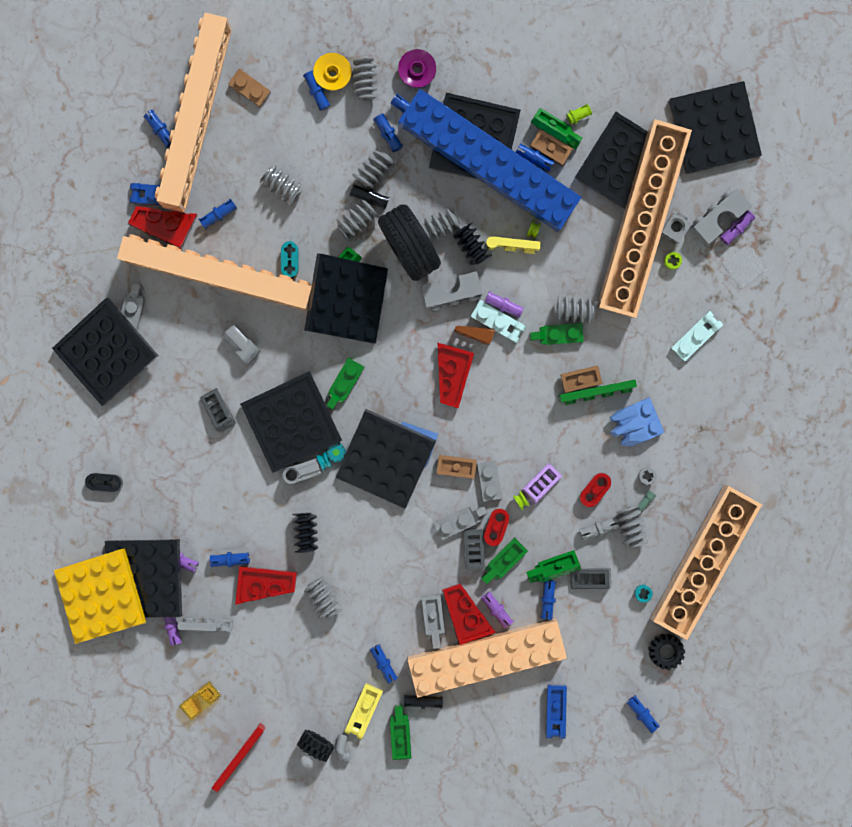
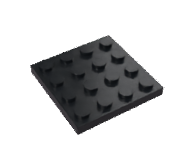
(492, 118)
(719, 125)
(614, 160)
(346, 298)
(105, 351)
(291, 422)
(385, 458)
(155, 574)

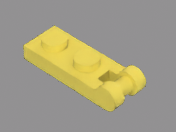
(512, 244)
(364, 710)

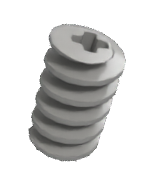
(363, 79)
(374, 168)
(281, 185)
(356, 219)
(441, 224)
(576, 309)
(632, 526)
(322, 599)

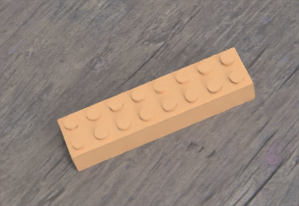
(705, 562)
(487, 657)

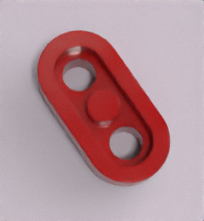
(595, 490)
(497, 527)

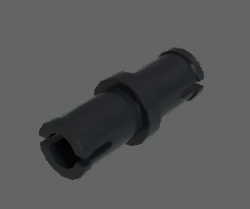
(369, 196)
(423, 702)

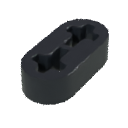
(104, 477)

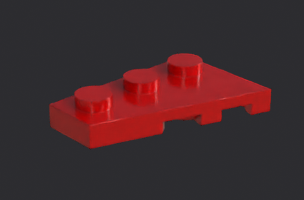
(164, 225)
(453, 373)
(263, 583)
(465, 616)

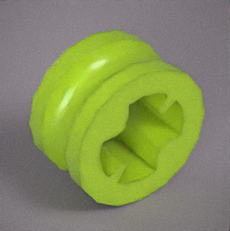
(533, 229)
(676, 256)
(521, 500)

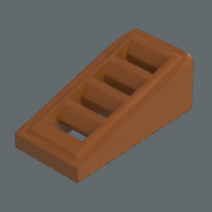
(479, 334)

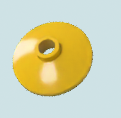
(335, 63)

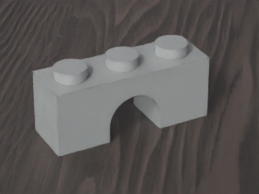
(707, 228)
(436, 297)

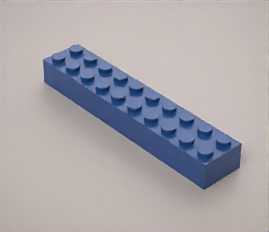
(489, 160)

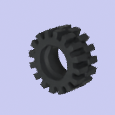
(671, 662)
(315, 745)

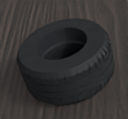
(409, 242)

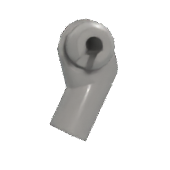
(340, 749)

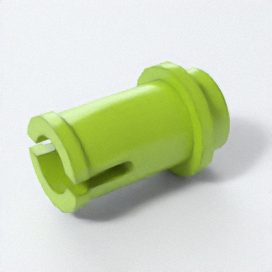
(578, 114)

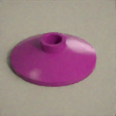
(414, 59)

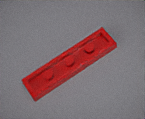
(238, 757)

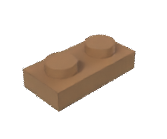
(249, 87)
(551, 147)
(581, 379)
(456, 466)

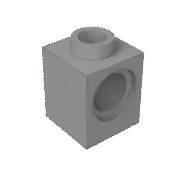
(669, 234)

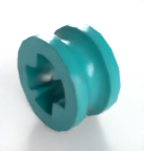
(324, 461)
(649, 595)

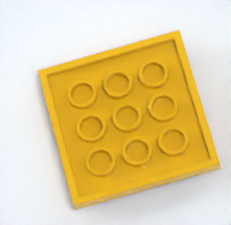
(100, 596)

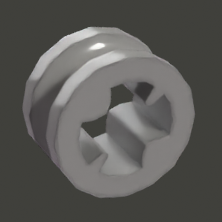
(644, 481)

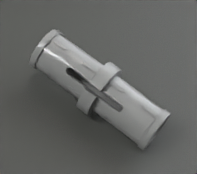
(599, 528)

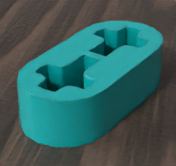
(294, 259)

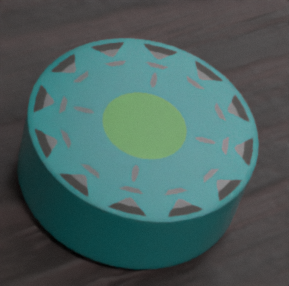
(336, 452)

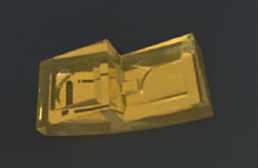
(200, 700)

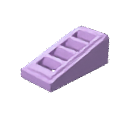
(529, 495)

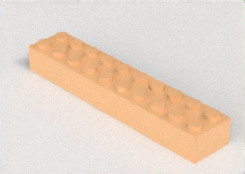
(194, 112)
(644, 218)
(215, 273)

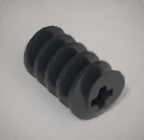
(471, 245)
(306, 532)

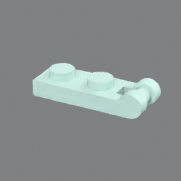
(497, 321)
(696, 336)

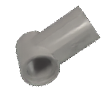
(244, 347)
(304, 471)

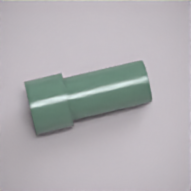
(646, 500)

